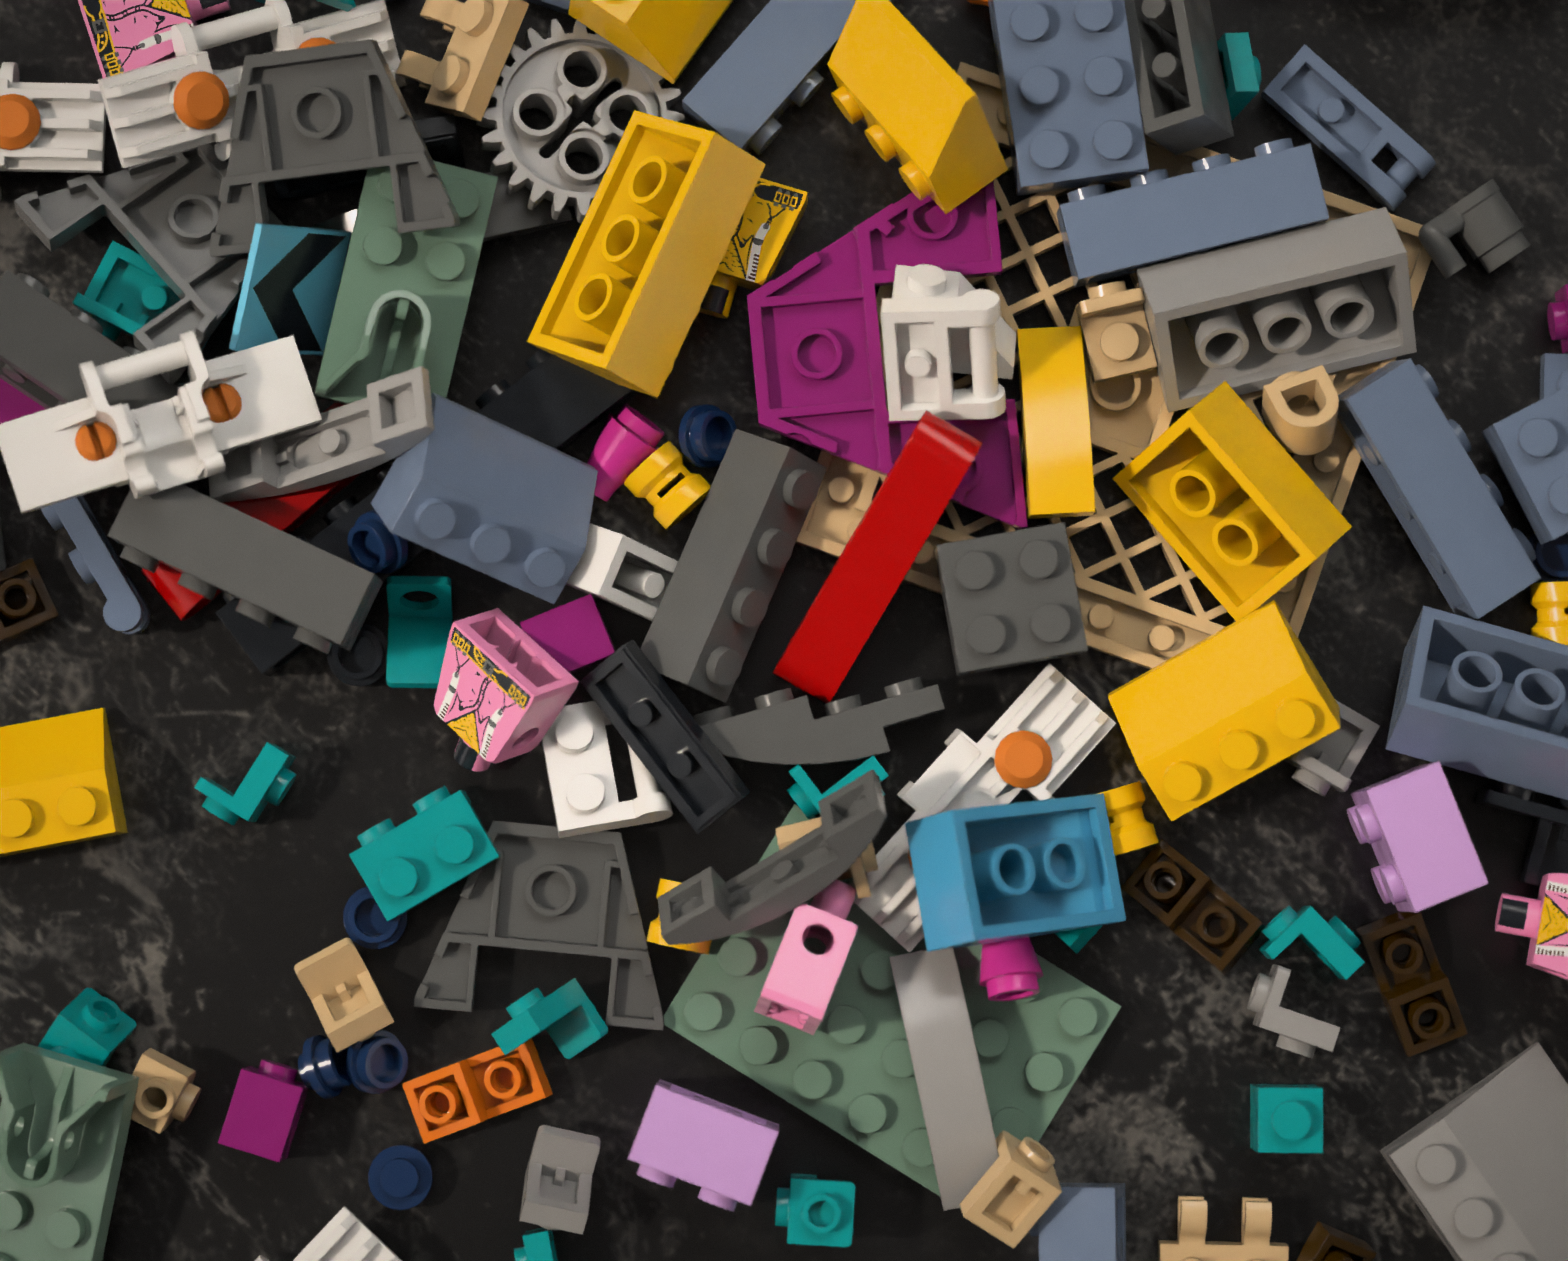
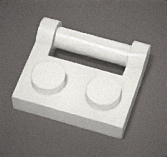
(921, 358)
(584, 777)

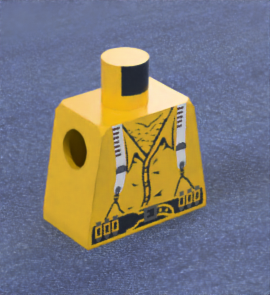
(756, 244)

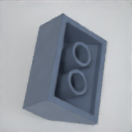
(491, 500)

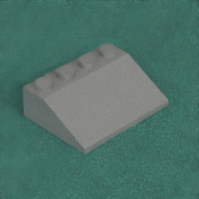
(1494, 1165)

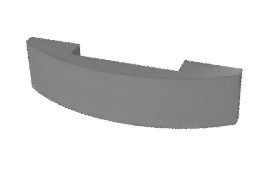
(340, 446)
(945, 1070)

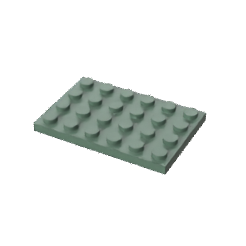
(859, 1061)

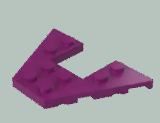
(822, 346)

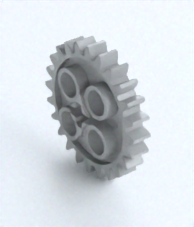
(539, 82)

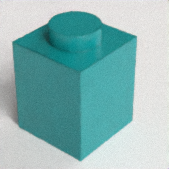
(1286, 1118)

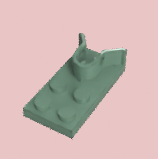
(404, 291)
(59, 1153)

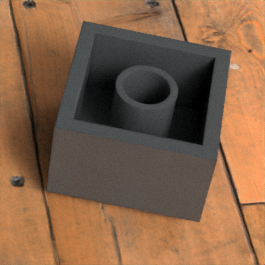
(1010, 599)

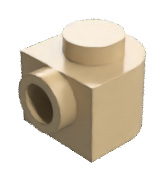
(1302, 410)
(163, 1091)

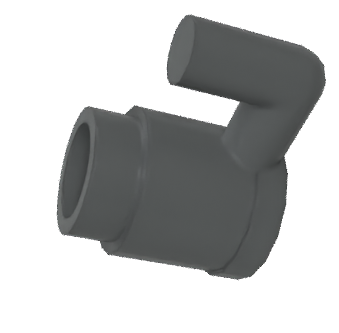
(1482, 225)

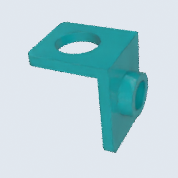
(417, 631)

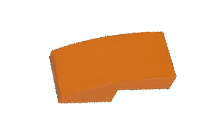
(476, 1090)

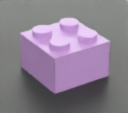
(1416, 839)
(703, 1144)

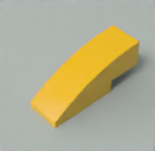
(1055, 422)

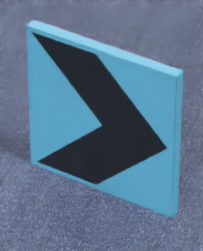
(290, 286)

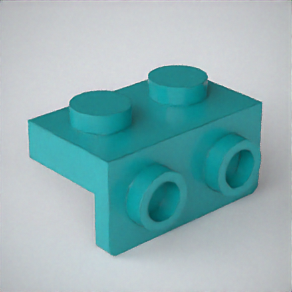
(125, 293)
(424, 853)

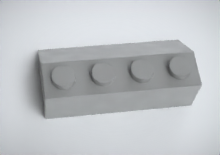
(1279, 306)

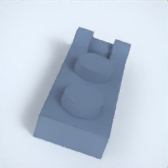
(1347, 126)
(99, 562)

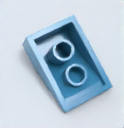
(1014, 871)

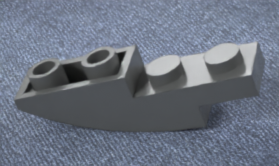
(787, 734)

